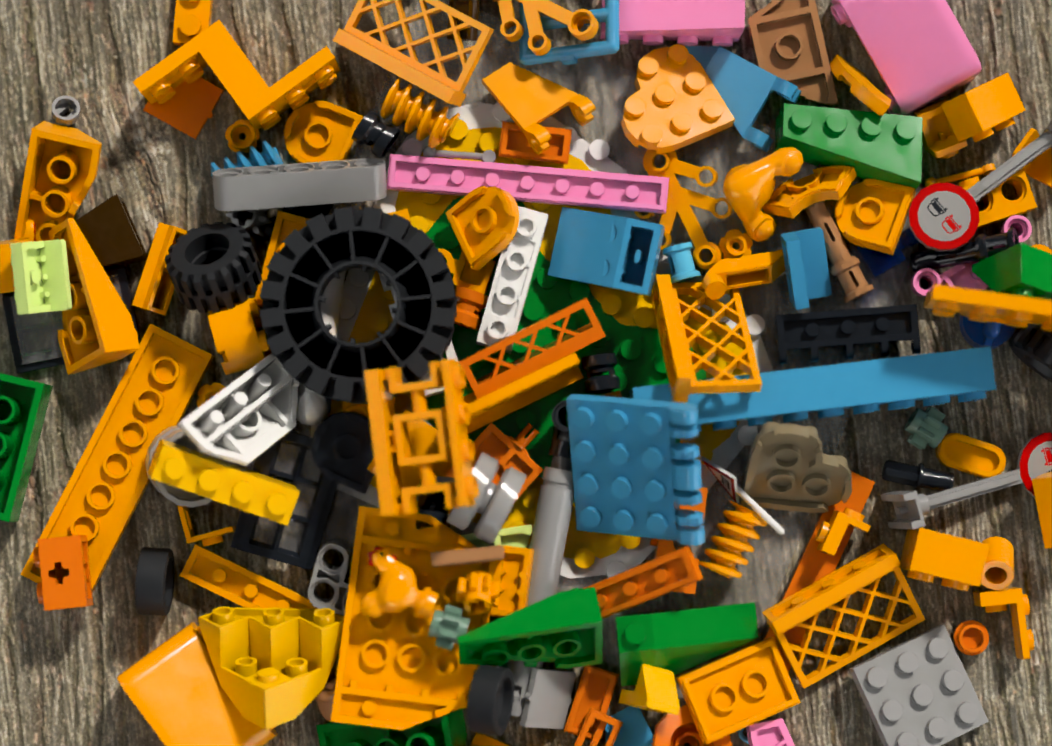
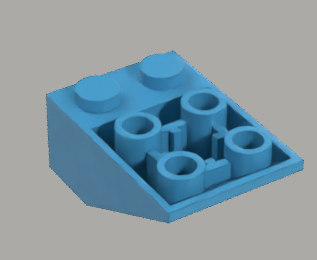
(607, 250)

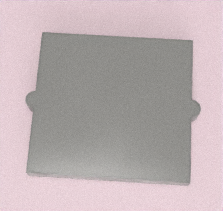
(547, 698)

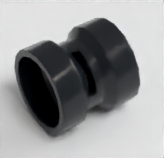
(375, 134)
(598, 365)

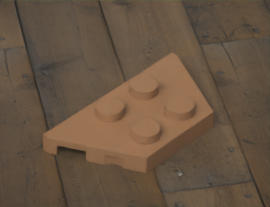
(792, 47)

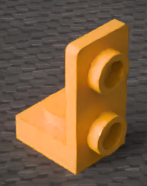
(1019, 606)

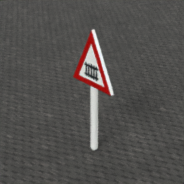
(729, 483)

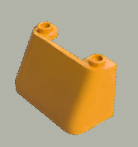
(183, 697)

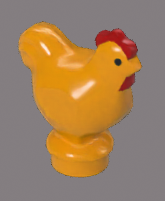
(396, 588)

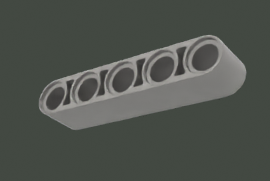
(299, 184)

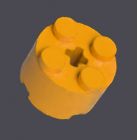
(238, 336)

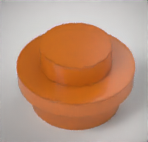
(971, 637)

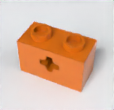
(73, 589)

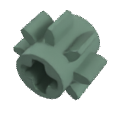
(926, 428)
(448, 626)

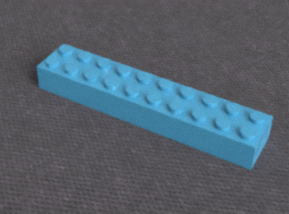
(844, 386)

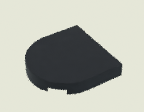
(344, 449)

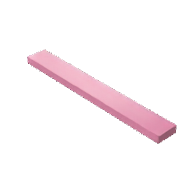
(529, 183)

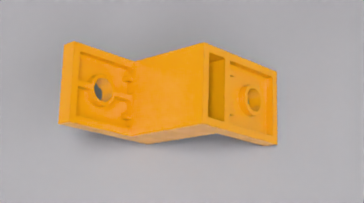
(239, 77)

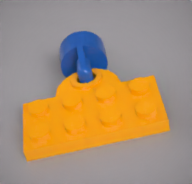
(988, 316)

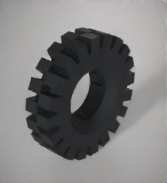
(346, 242)

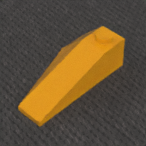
(56, 177)
(99, 323)

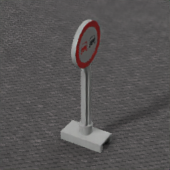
(947, 214)
(1033, 460)

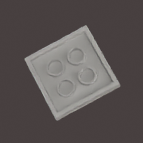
(919, 692)

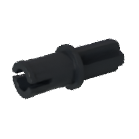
(917, 476)

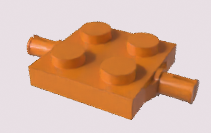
(508, 452)

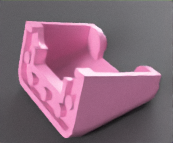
(913, 47)

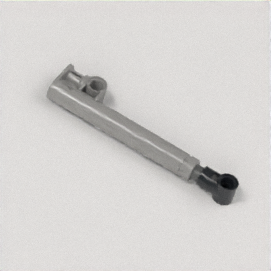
(548, 536)

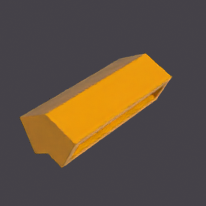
(155, 284)

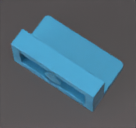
(805, 266)

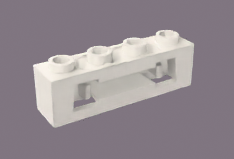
(512, 279)

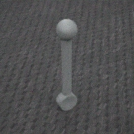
(487, 156)

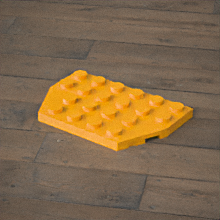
(388, 663)

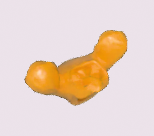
(751, 186)

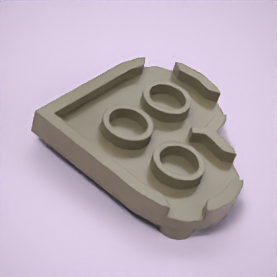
(792, 472)

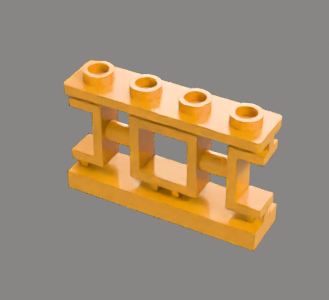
(392, 441)

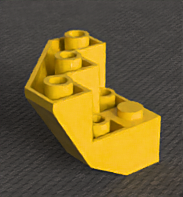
(272, 657)

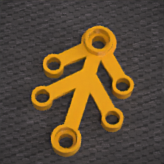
(573, 20)
(680, 201)

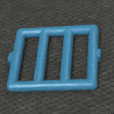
(571, 54)

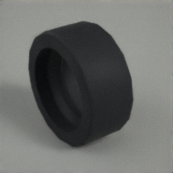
(154, 581)
(490, 700)

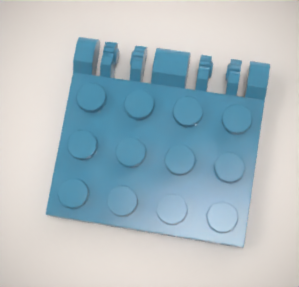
(632, 470)

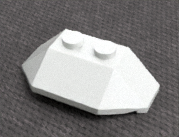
(246, 414)

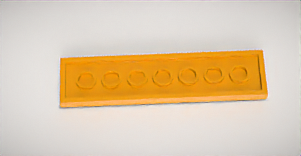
(113, 466)

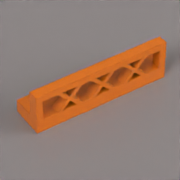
(540, 357)

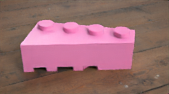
(680, 21)

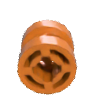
(468, 307)

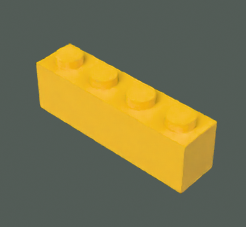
(223, 482)

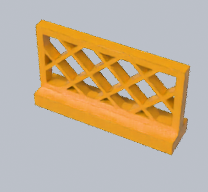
(408, 66)
(676, 346)
(522, 392)
(825, 594)

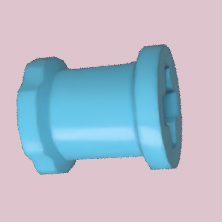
(681, 262)

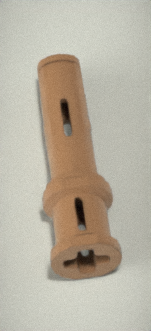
(845, 265)

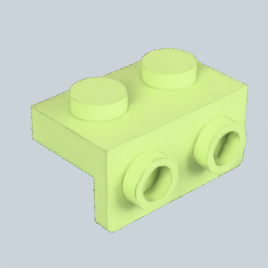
(41, 276)

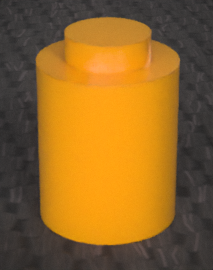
(999, 564)

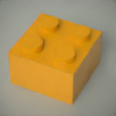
(943, 556)

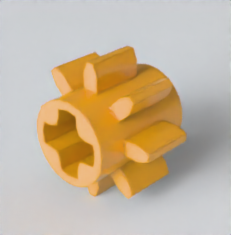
(478, 592)

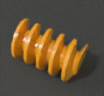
(417, 114)
(733, 541)

